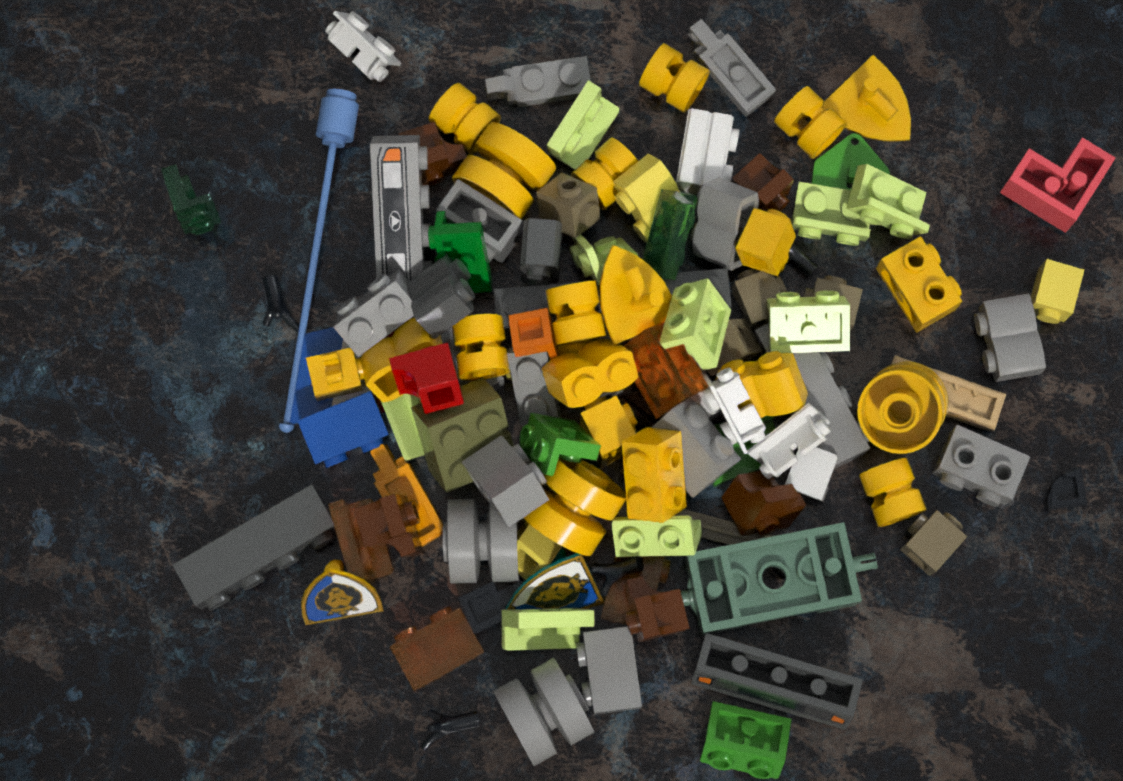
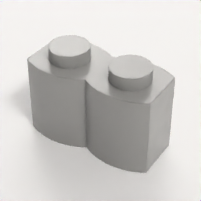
(722, 216)
(1010, 337)

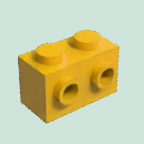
(919, 283)
(609, 425)
(654, 474)

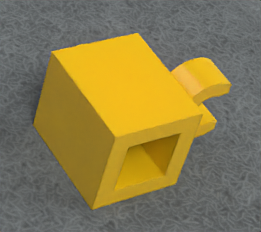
(766, 241)
(335, 374)

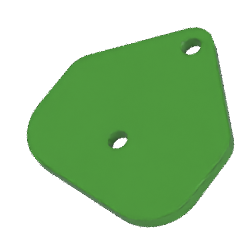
(840, 163)

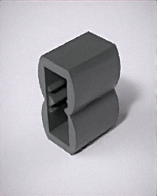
(541, 251)
(441, 295)

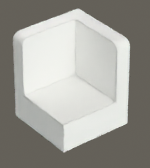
(812, 473)

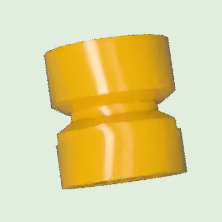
(674, 77)
(459, 114)
(819, 132)
(610, 162)
(575, 312)
(485, 334)
(892, 492)

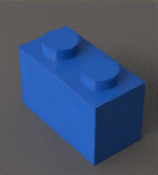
(344, 428)

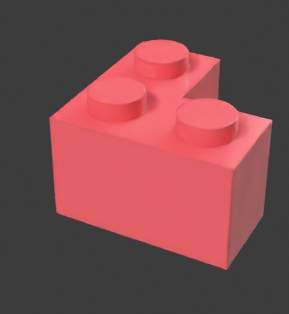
(1056, 191)

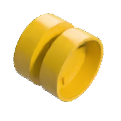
(506, 168)
(903, 407)
(579, 494)

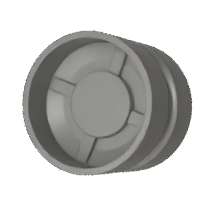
(471, 541)
(553, 706)

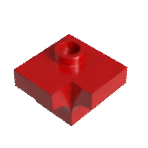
(428, 376)

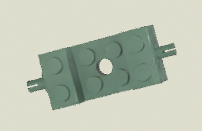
(817, 567)

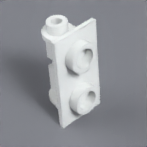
(374, 52)
(725, 395)
(802, 431)

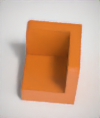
(533, 333)

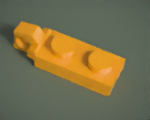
(400, 478)

